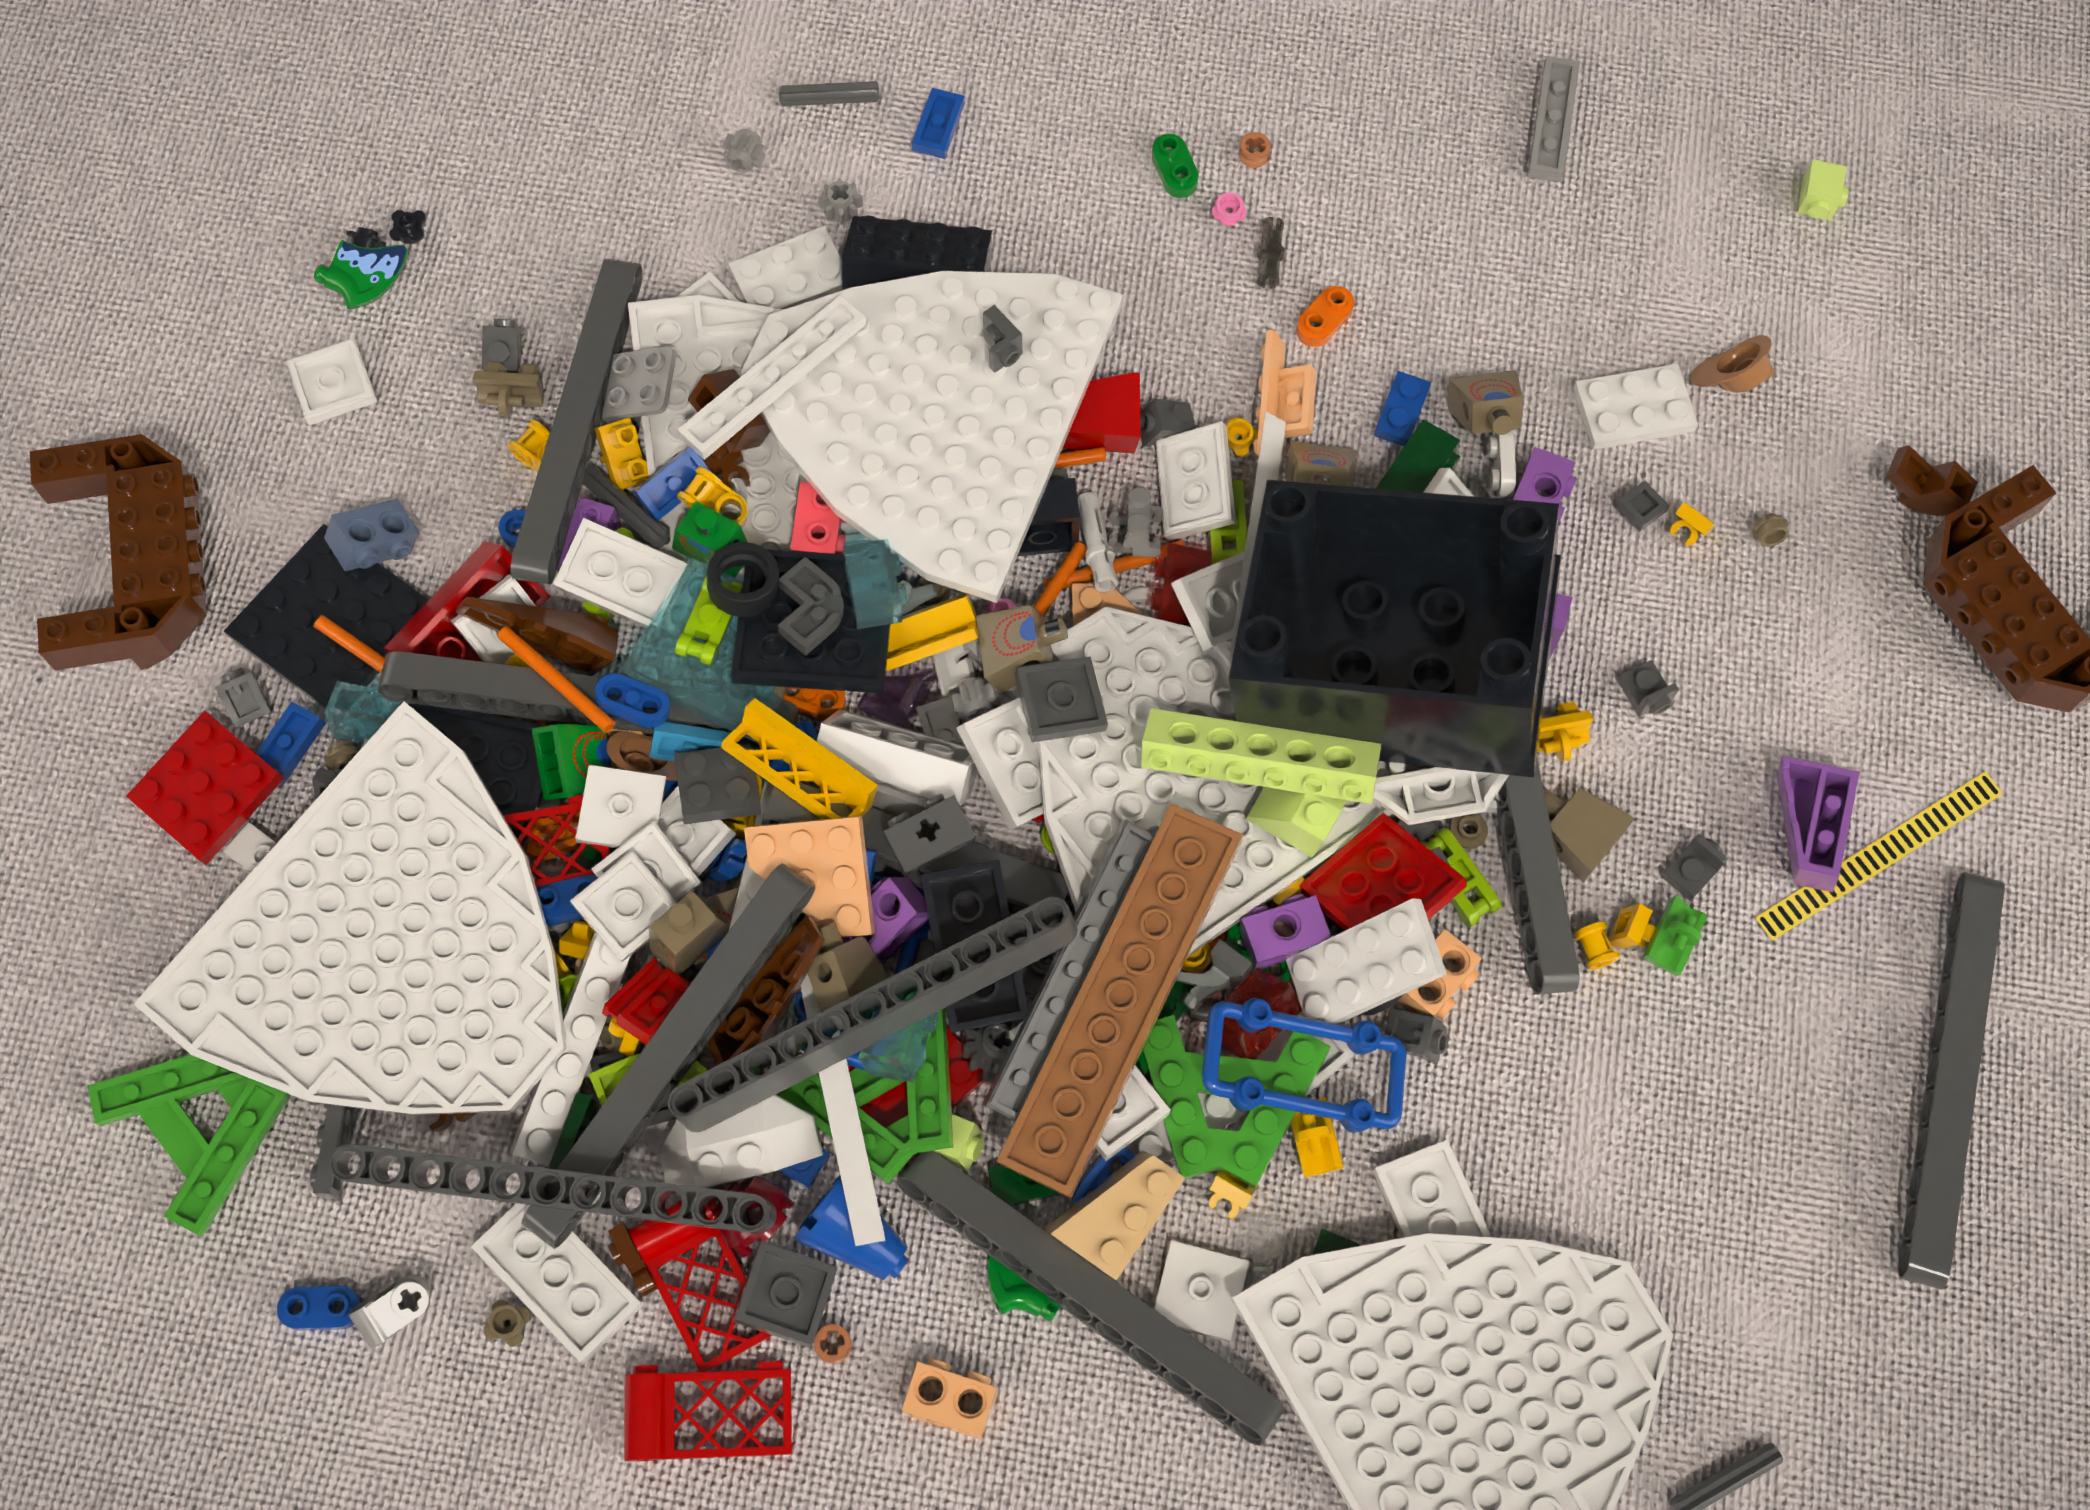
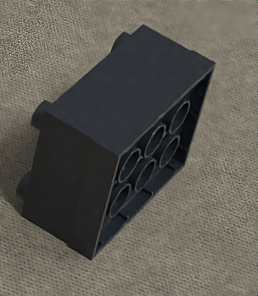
(1401, 622)

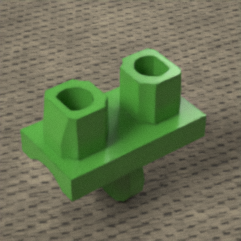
(1675, 936)

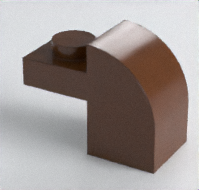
(1930, 488)

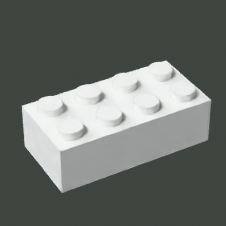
(900, 756)

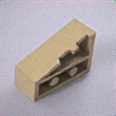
(1118, 1214)

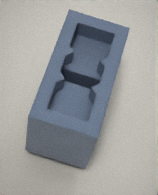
(371, 535)

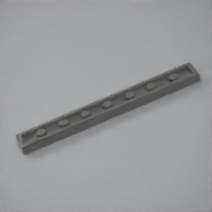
(1068, 971)

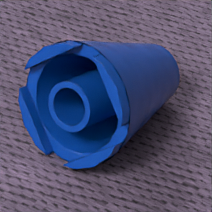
(830, 1232)

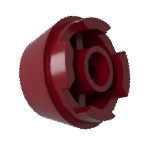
(755, 1185)

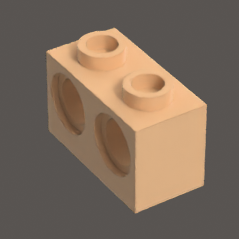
(1446, 985)
(946, 1410)

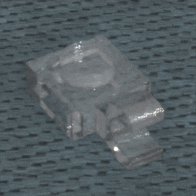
(1260, 1241)

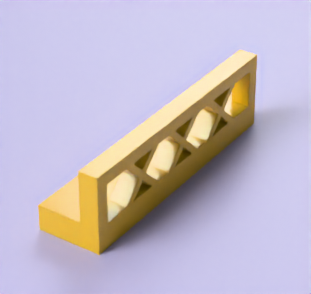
(932, 631)
(807, 762)

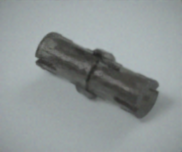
(1270, 252)

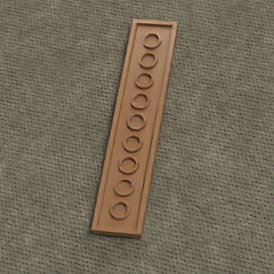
(1120, 1001)

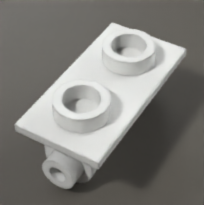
(952, 670)

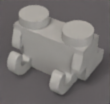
(1138, 525)

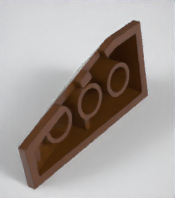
(566, 636)
(769, 994)

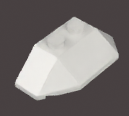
(1433, 793)
(743, 1146)

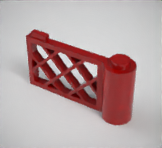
(552, 812)
(663, 1242)
(652, 1405)

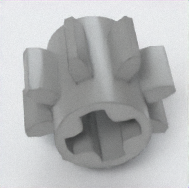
(743, 150)
(840, 201)
(974, 698)

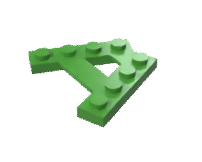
(1178, 1081)
(929, 1108)
(208, 1167)

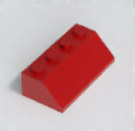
(431, 627)

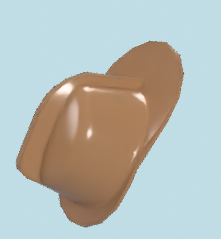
(1738, 367)
(631, 753)

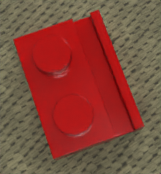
(646, 1000)

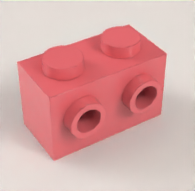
(815, 524)

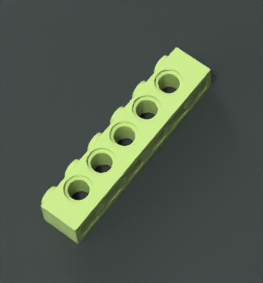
(1260, 755)

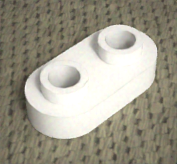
(1503, 476)

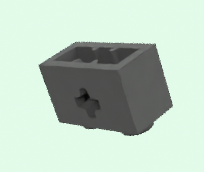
(917, 853)

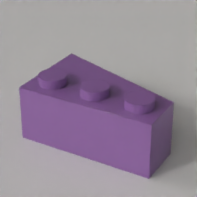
(1817, 818)

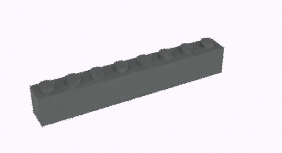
(1022, 880)

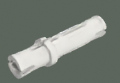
(1099, 552)

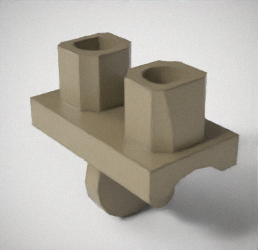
(508, 389)

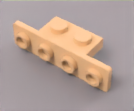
(1285, 391)

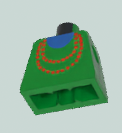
(704, 533)
(565, 755)

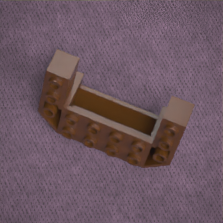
(152, 546)
(2003, 601)

